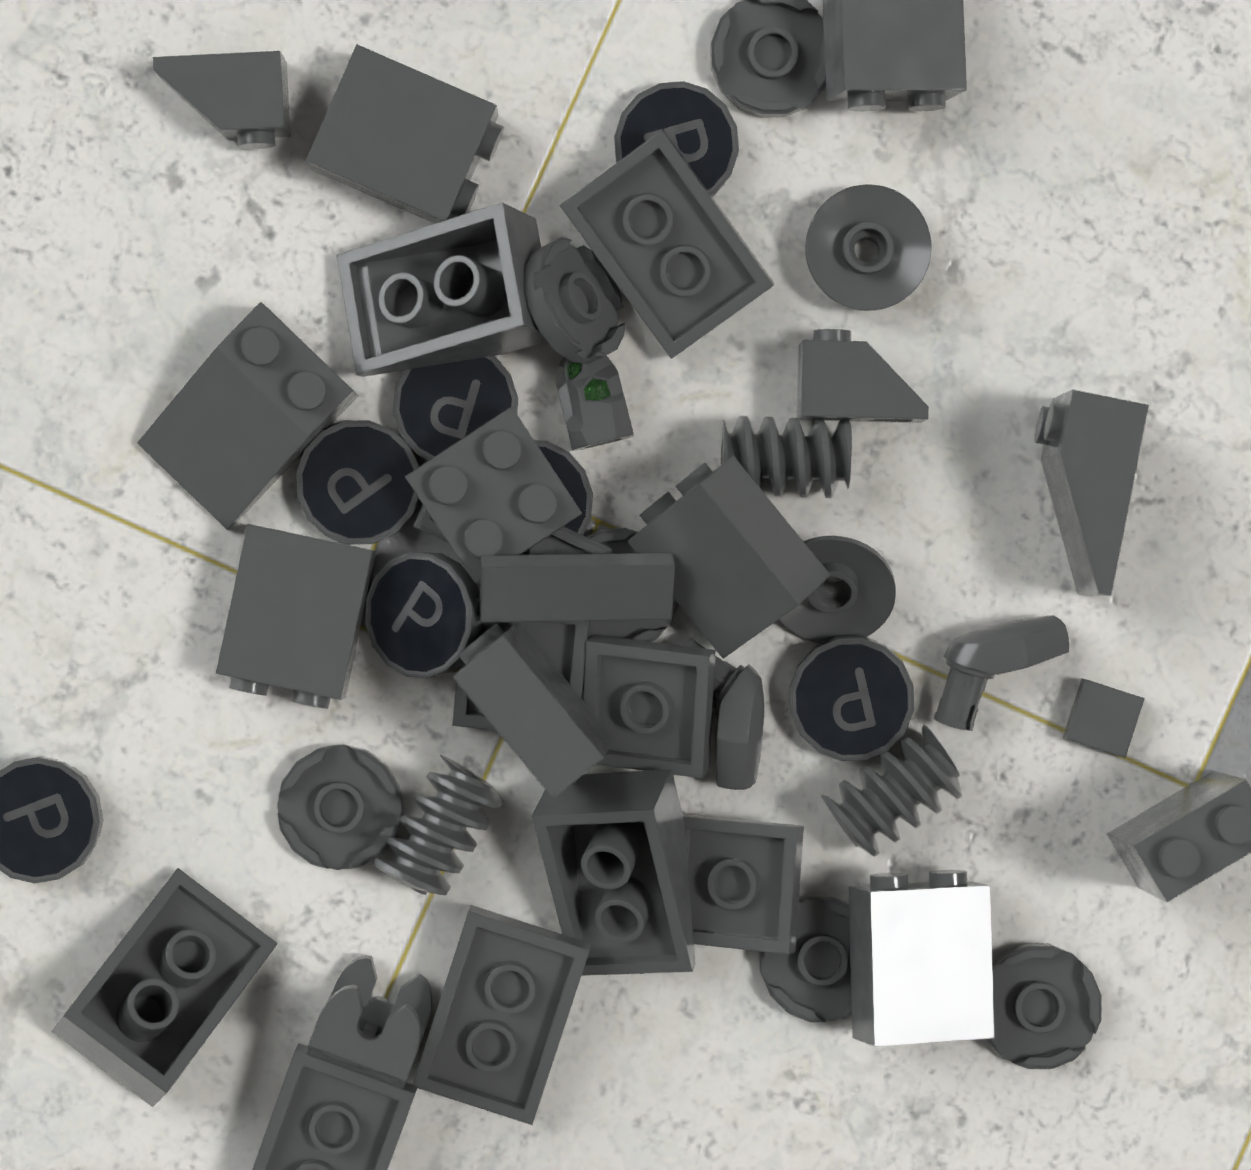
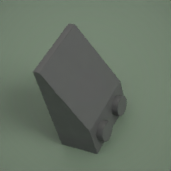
(441, 292)
(246, 416)
(1090, 474)
(620, 870)
(165, 988)

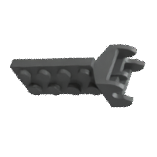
(349, 1085)

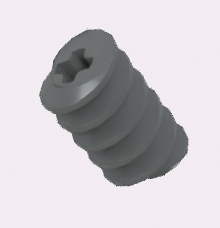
(791, 453)
(895, 792)
(441, 830)

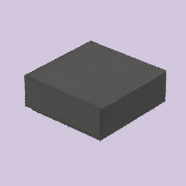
(1103, 717)

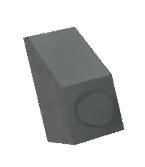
(234, 92)
(851, 383)

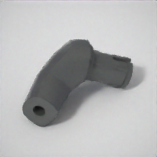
(993, 652)
(740, 723)

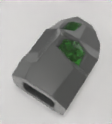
(592, 403)

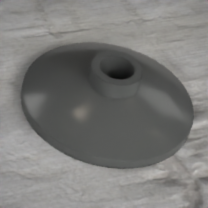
(888, 222)
(850, 606)

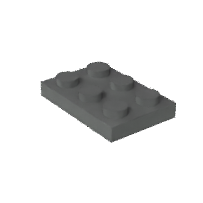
(667, 244)
(501, 1014)

